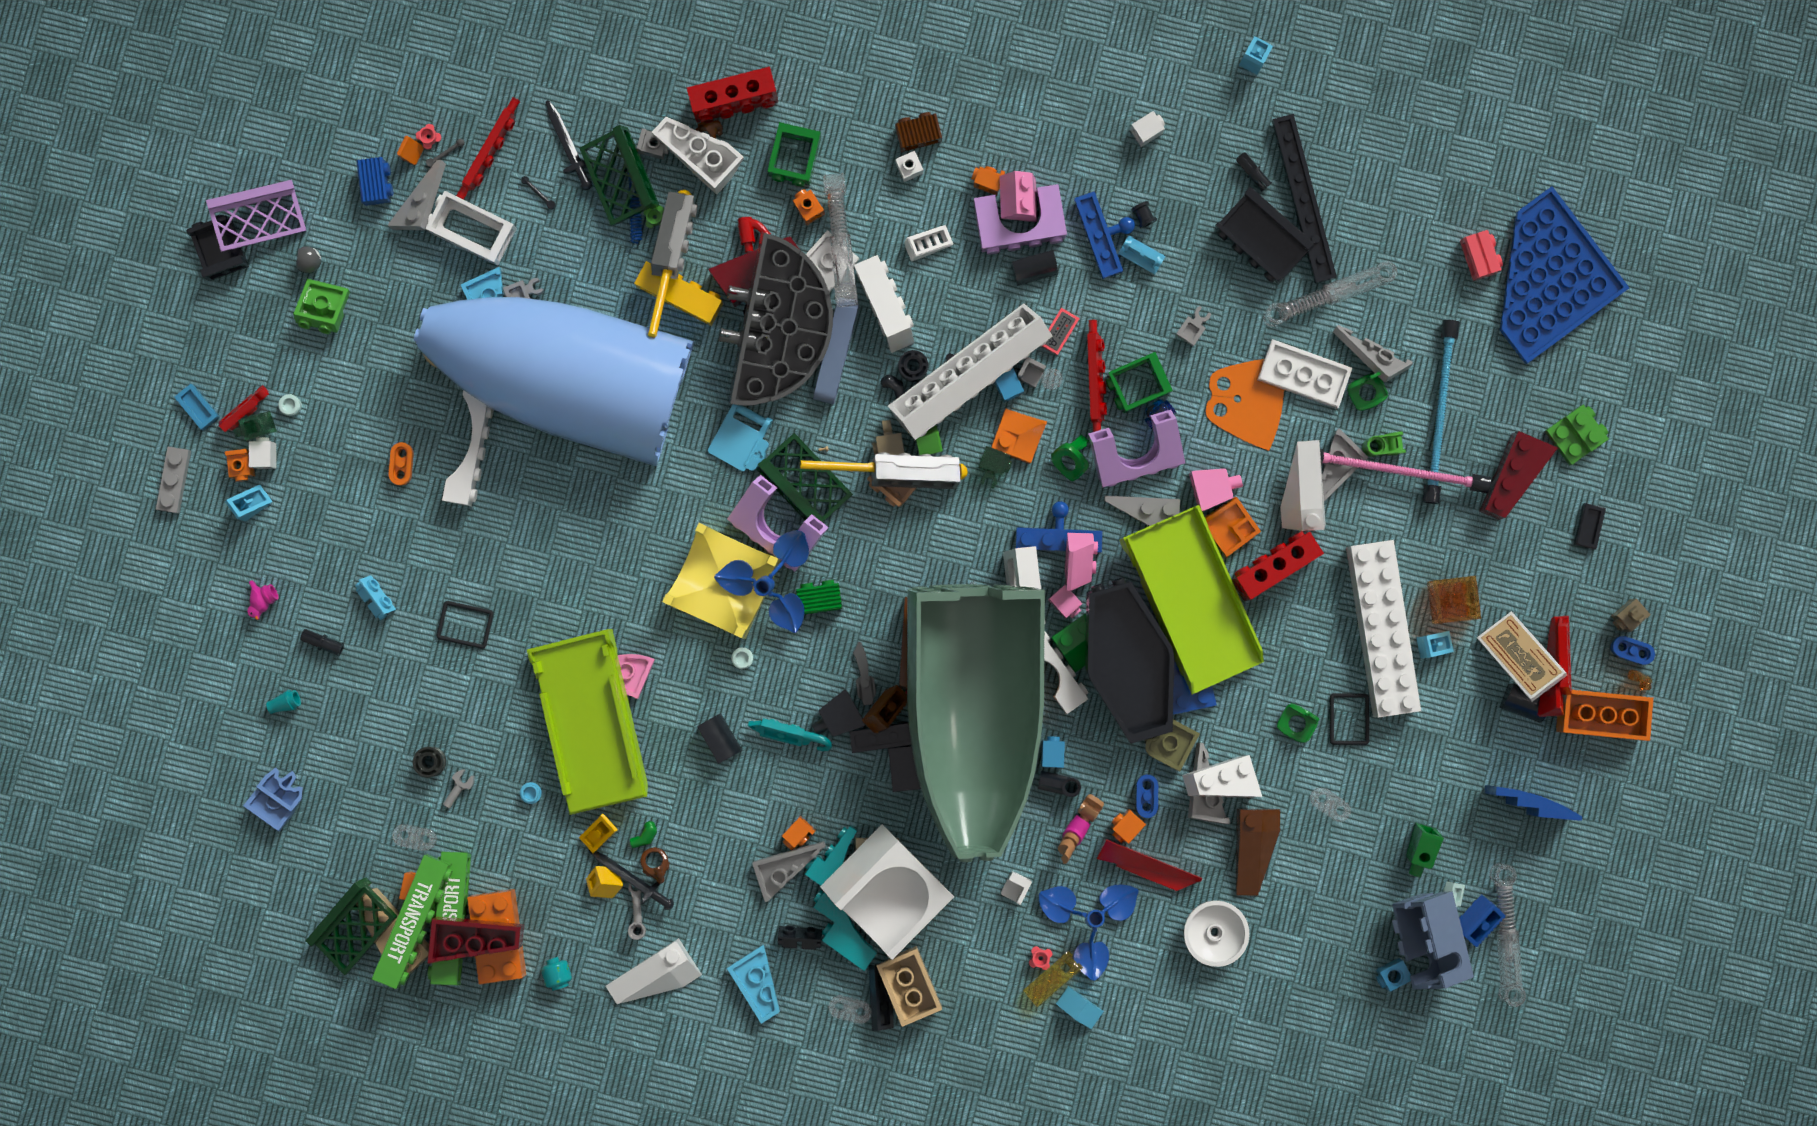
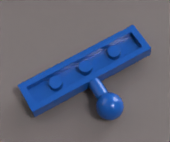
(1100, 235)
(1055, 538)

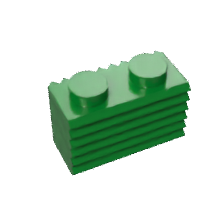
(820, 598)

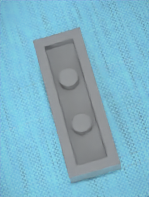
(173, 480)

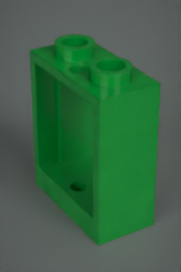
(801, 134)
(1159, 376)

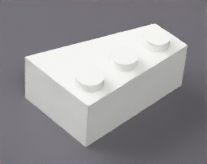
(1224, 779)

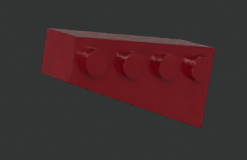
(737, 272)
(1517, 469)
(468, 938)

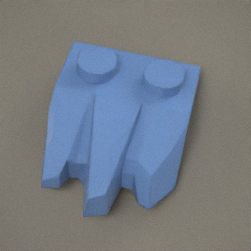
(275, 799)

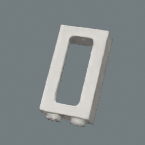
(449, 202)
(1022, 567)

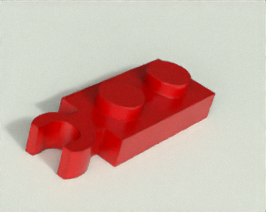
(246, 408)

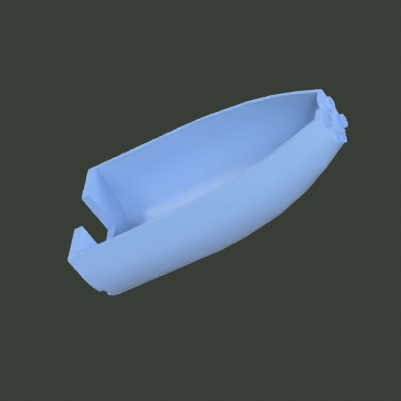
(561, 369)

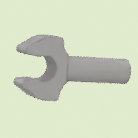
(459, 786)

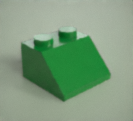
(1072, 643)

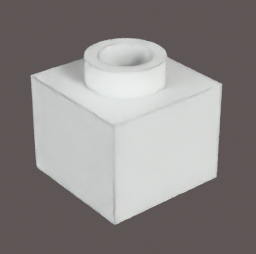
(909, 173)

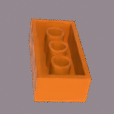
(1606, 715)
(497, 907)

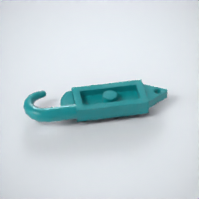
(788, 733)

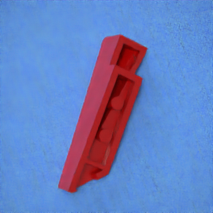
(1559, 648)
(1146, 866)

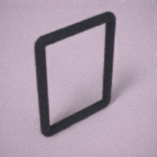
(481, 646)
(1349, 695)

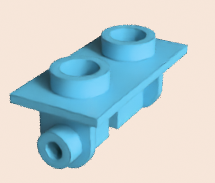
(1141, 255)
(369, 589)

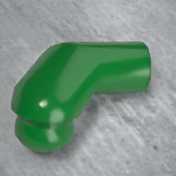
(646, 837)

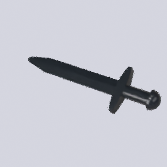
(576, 163)
(649, 891)

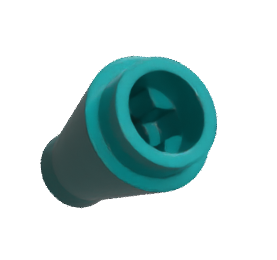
(284, 702)

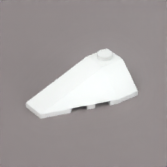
(705, 156)
(1303, 496)
(659, 973)

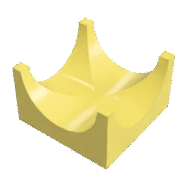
(701, 594)

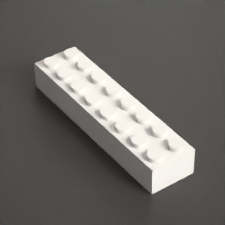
(970, 371)
(1383, 629)

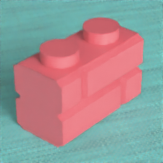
(1481, 255)

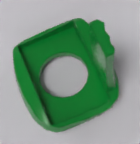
(1371, 379)
(1073, 451)
(1311, 723)

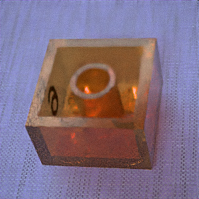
(1454, 599)

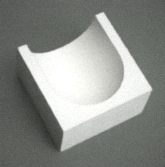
(887, 891)

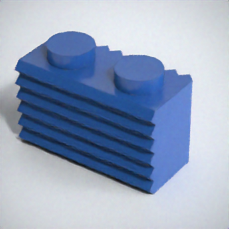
(373, 181)
(1480, 920)

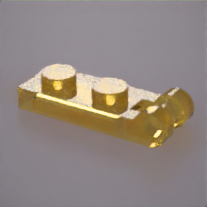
(1052, 979)

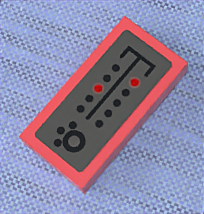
(1060, 330)

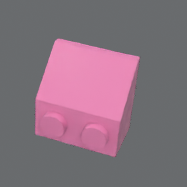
(1018, 196)
(1079, 559)

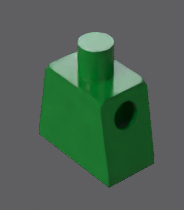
(1425, 841)

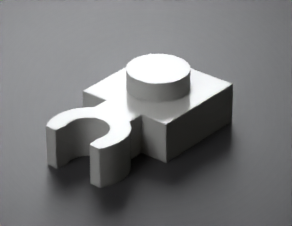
(519, 289)
(1192, 328)

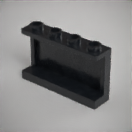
(1264, 236)

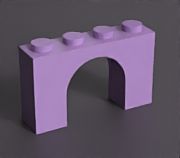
(995, 236)
(1164, 454)
(749, 518)

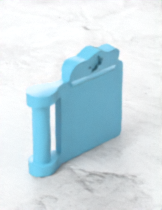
(740, 443)

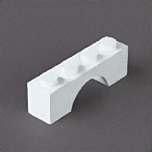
(1069, 693)

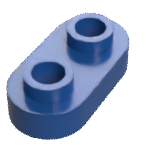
(1632, 649)
(1147, 796)

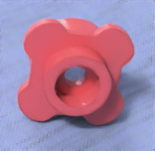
(428, 130)
(1037, 952)

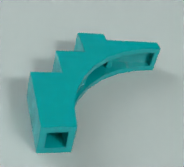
(842, 933)

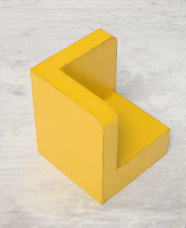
(603, 883)

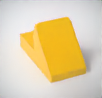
(598, 833)

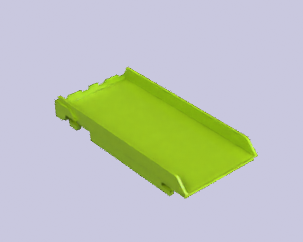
(1194, 599)
(589, 721)

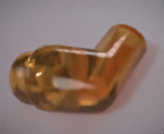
(1645, 681)

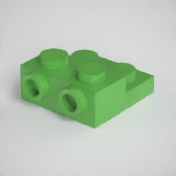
(321, 306)
(1577, 434)

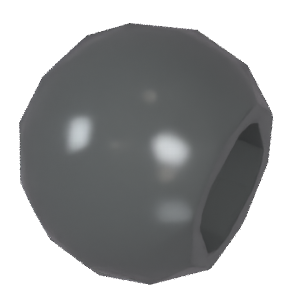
(308, 259)

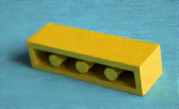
(682, 295)

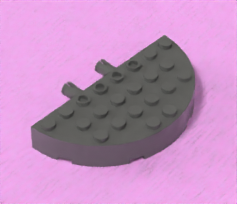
(783, 324)

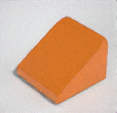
(410, 150)

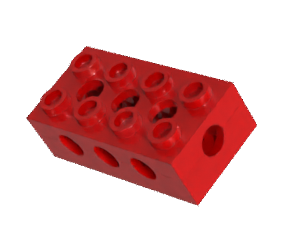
(725, 88)
(1306, 549)

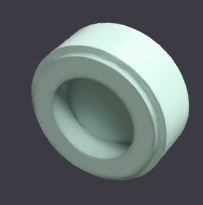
(290, 405)
(742, 658)

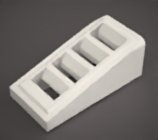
(911, 248)

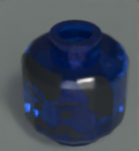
(1158, 407)

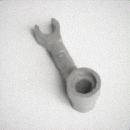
(637, 918)

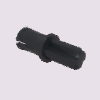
(1253, 171)
(322, 642)

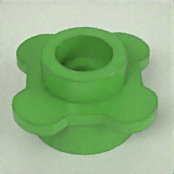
(649, 213)

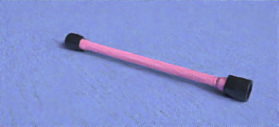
(1476, 482)

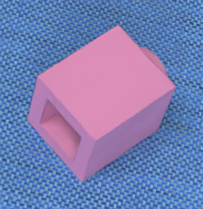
(1066, 602)

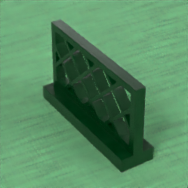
(636, 172)
(787, 489)
(336, 917)

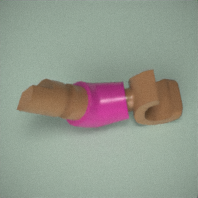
(1079, 826)

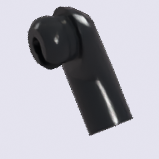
(893, 383)

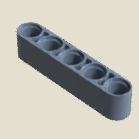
(836, 354)

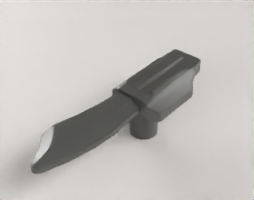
(865, 684)

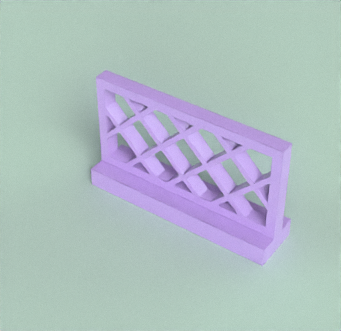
(250, 197)

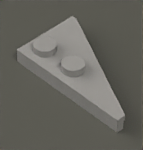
(418, 206)
(1373, 355)
(1334, 474)
(1145, 510)
(1206, 808)
(779, 869)

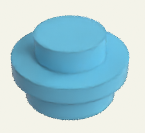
(530, 793)

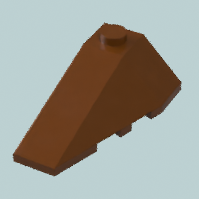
(1255, 841)

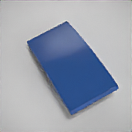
(1535, 804)

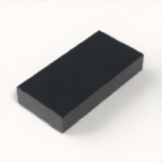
(1589, 526)

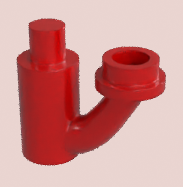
(746, 231)

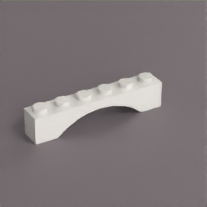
(461, 484)

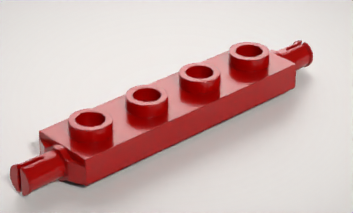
(485, 156)
(1096, 369)

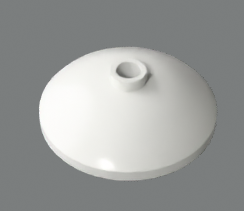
(1231, 936)

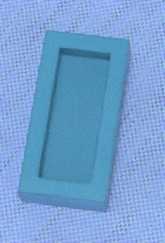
(197, 407)

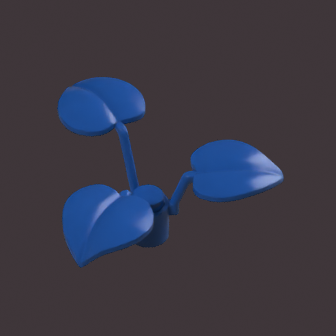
(737, 579)
(1118, 903)

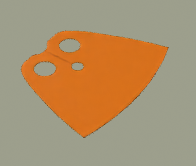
(1258, 412)

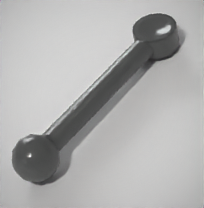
(460, 143)

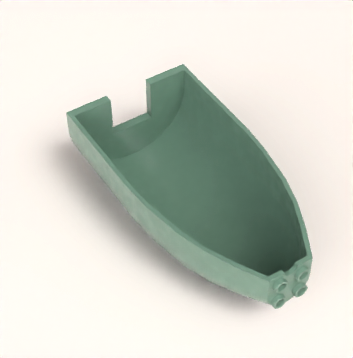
(975, 708)

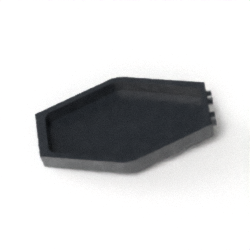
(1129, 660)

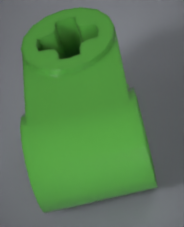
(1388, 444)

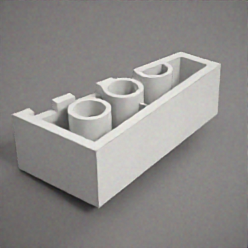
(885, 303)

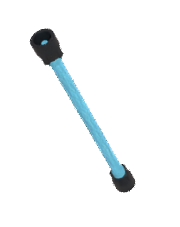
(1449, 332)

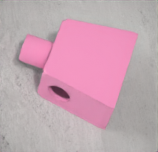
(1213, 487)

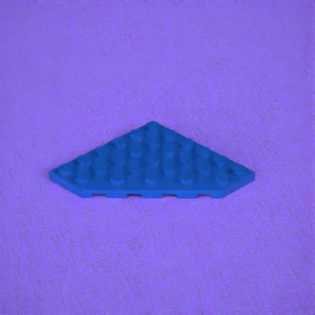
(1553, 277)

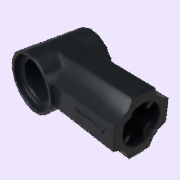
(1056, 783)

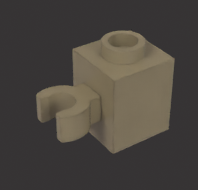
(888, 442)
(1630, 615)

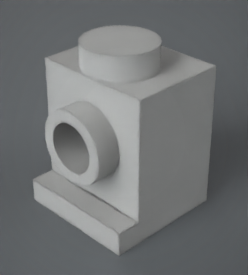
(646, 149)

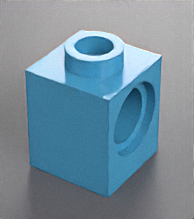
(1009, 386)
(1052, 752)
(1403, 974)

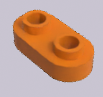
(400, 464)

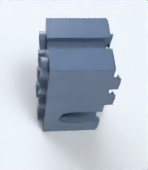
(1432, 928)

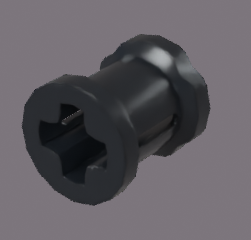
(1144, 214)

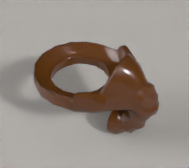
(712, 128)
(659, 872)

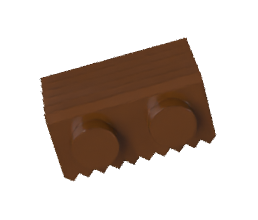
(918, 131)
(885, 709)

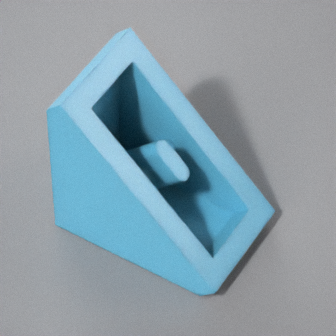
(1255, 55)
(248, 503)
(1434, 644)
(1079, 1007)

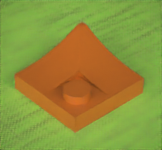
(1018, 435)
(1231, 526)

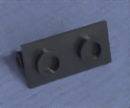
(790, 935)

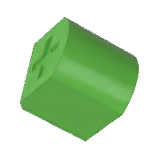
(930, 442)

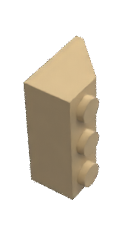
(909, 986)

